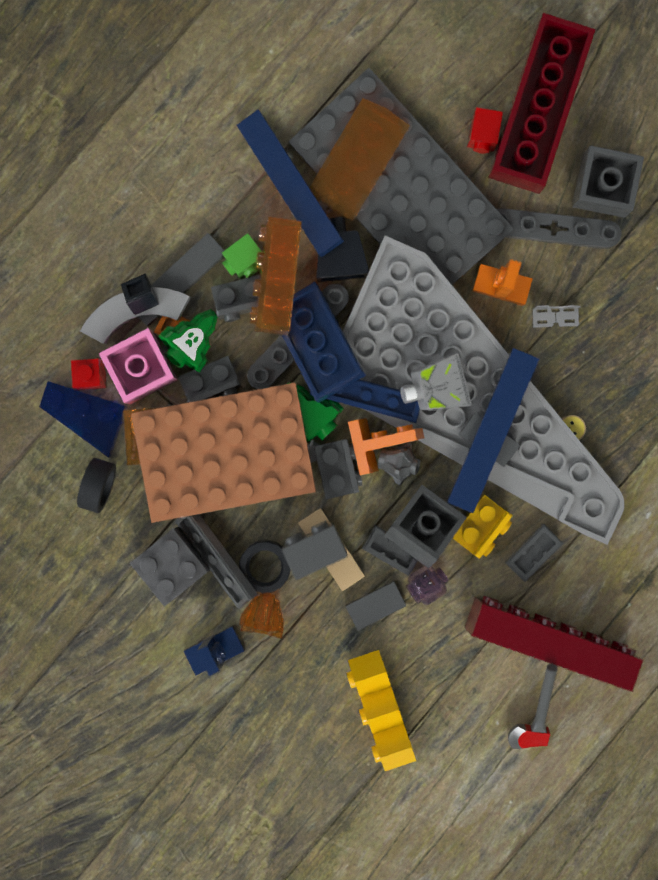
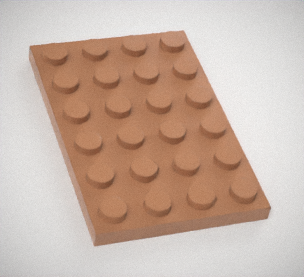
(223, 452)

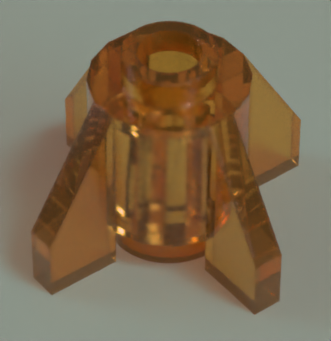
(263, 616)

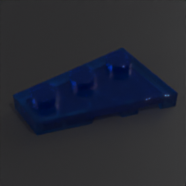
(85, 415)

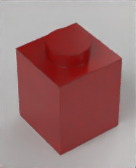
(484, 130)
(88, 374)

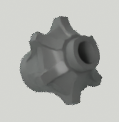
(399, 462)

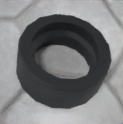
(96, 485)
(267, 587)

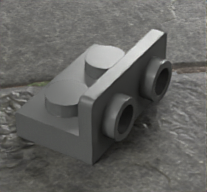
(234, 298)
(212, 381)
(337, 468)

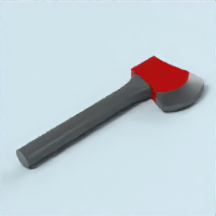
(537, 733)

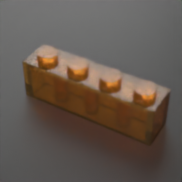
(277, 276)

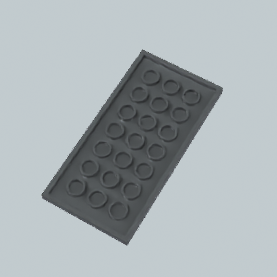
(421, 191)

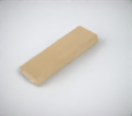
(345, 571)

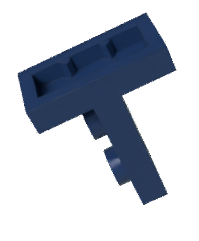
(214, 651)

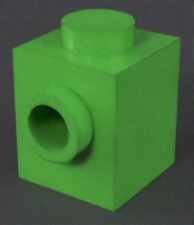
(241, 257)

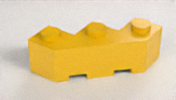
(380, 711)

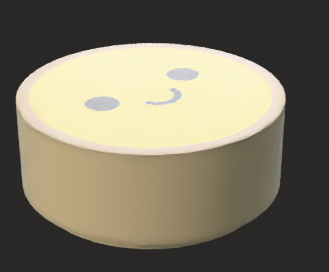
(576, 425)

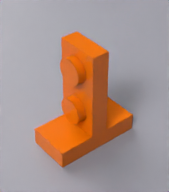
(503, 283)
(365, 446)

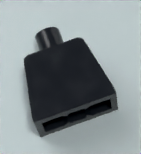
(344, 261)

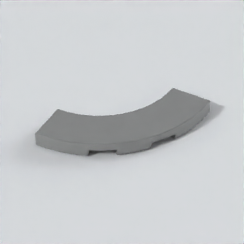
(115, 313)

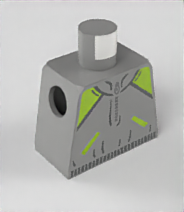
(438, 385)

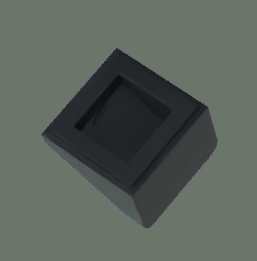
(139, 294)

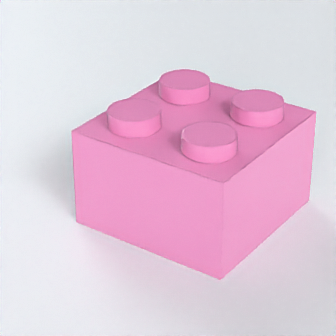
(138, 366)

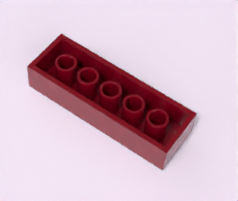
(541, 103)
(554, 644)

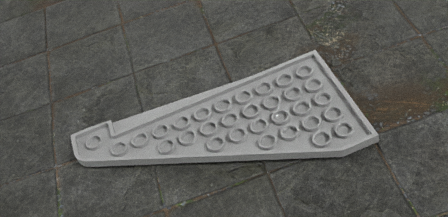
(414, 317)

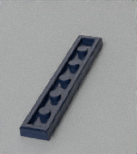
(290, 183)
(493, 430)

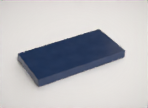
(320, 345)

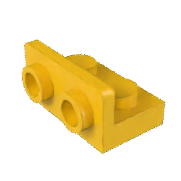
(483, 527)

